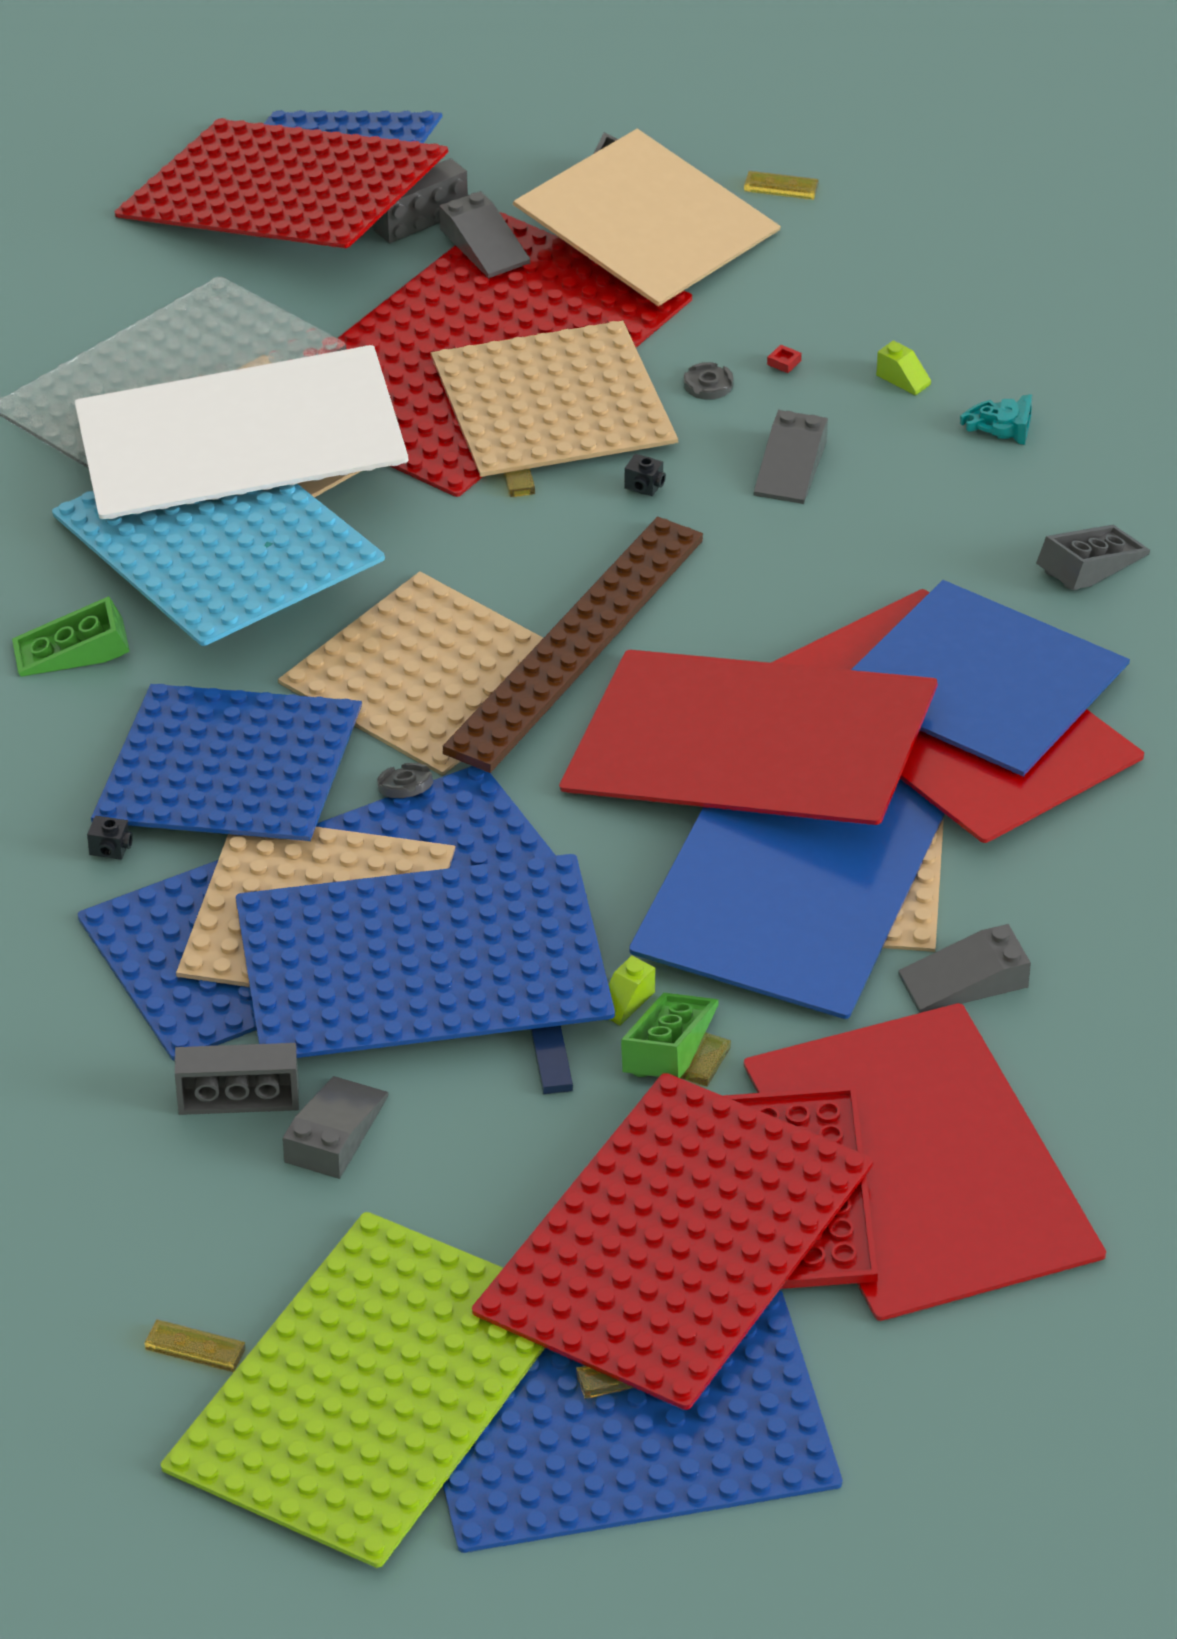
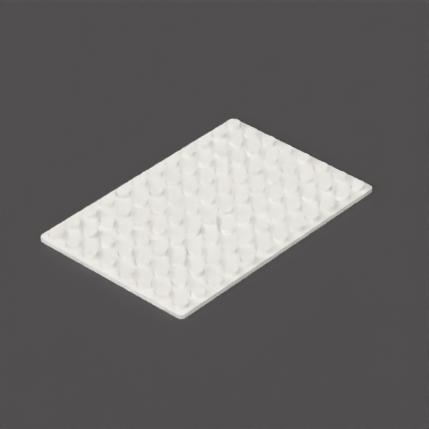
(239, 432)

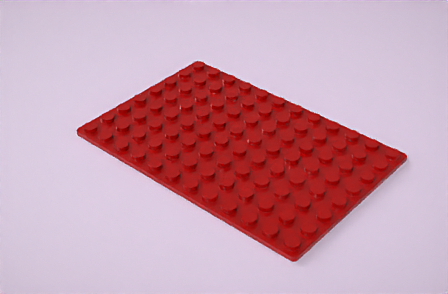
(282, 182)
(751, 736)
(967, 787)
(957, 1169)
(673, 1240)

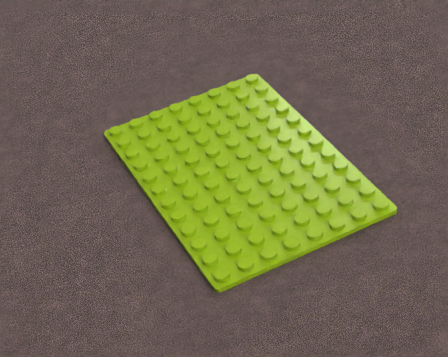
(359, 1393)

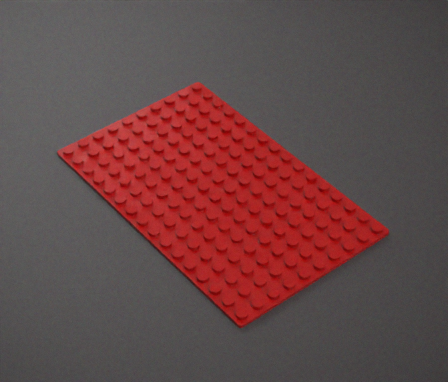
(460, 306)

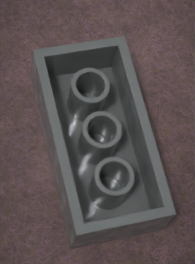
(420, 205)
(236, 1078)

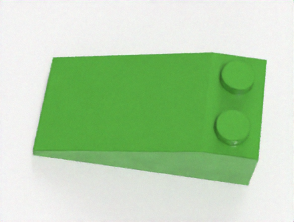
(72, 641)
(667, 1035)

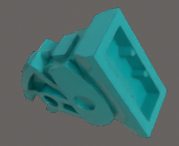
(1002, 419)

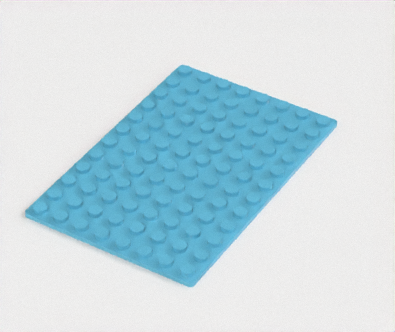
(210, 557)

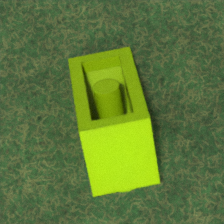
(902, 368)
(631, 987)

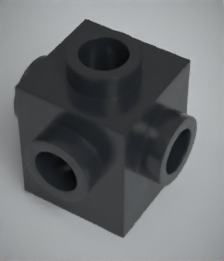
(644, 475)
(109, 837)

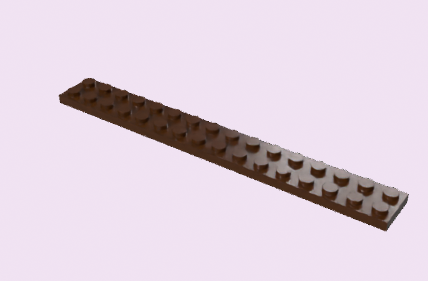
(572, 645)

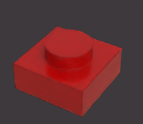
(784, 358)

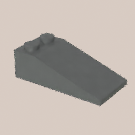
(482, 234)
(791, 456)
(1089, 555)
(968, 970)
(332, 1126)

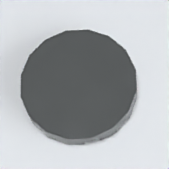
(708, 381)
(405, 782)

